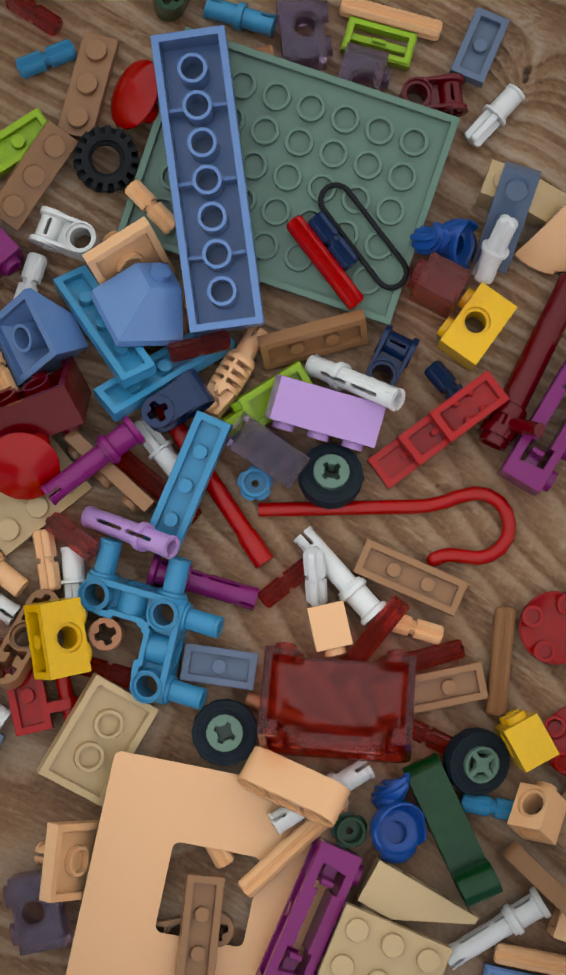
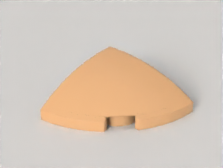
(546, 246)

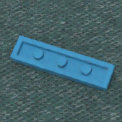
(126, 363)
(122, 402)
(190, 476)

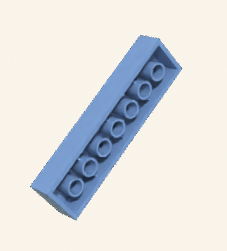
(207, 180)

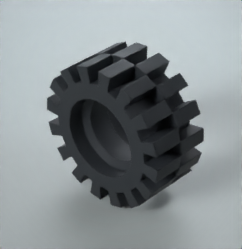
(106, 137)

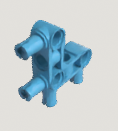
(161, 638)

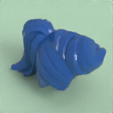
(451, 240)
(396, 823)

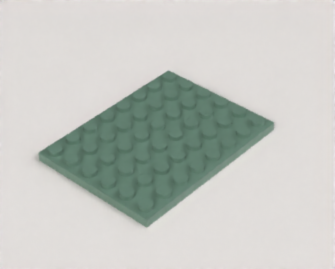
(315, 131)

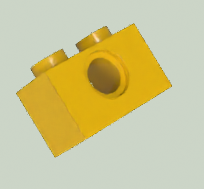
(490, 310)
(43, 623)
(525, 739)

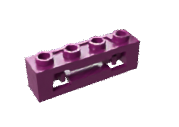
(525, 473)
(297, 906)

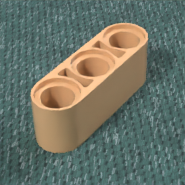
(293, 786)

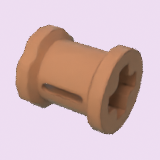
(97, 628)

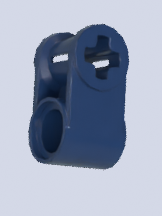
(392, 354)
(179, 400)

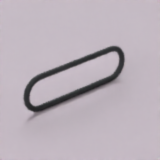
(376, 228)

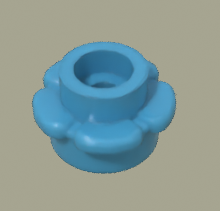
(245, 481)

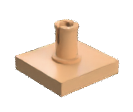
(122, 249)
(65, 859)

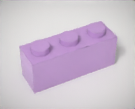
(324, 413)

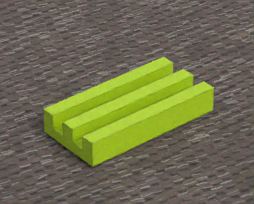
(385, 31)

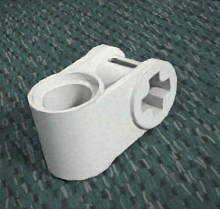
(59, 232)

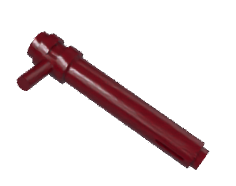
(509, 418)

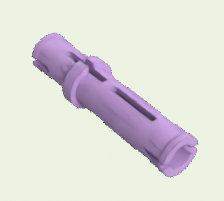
(160, 542)

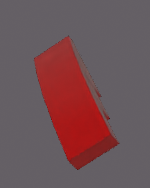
(437, 429)

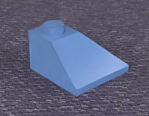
(141, 305)
(37, 335)

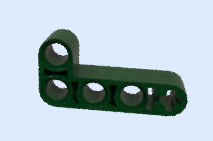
(452, 831)

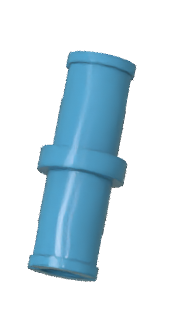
(240, 17)

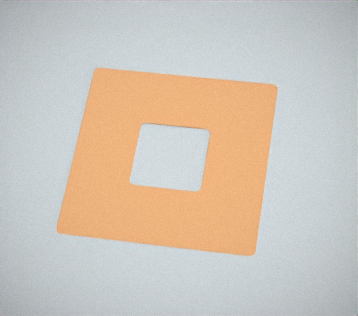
(143, 815)

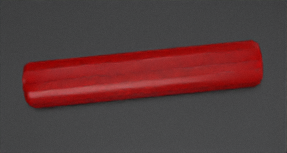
(324, 262)

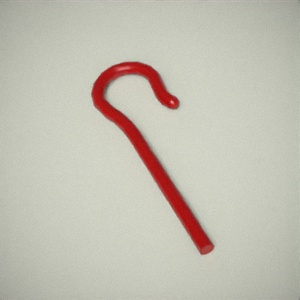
(417, 506)

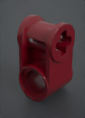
(438, 92)

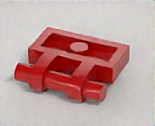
(31, 704)

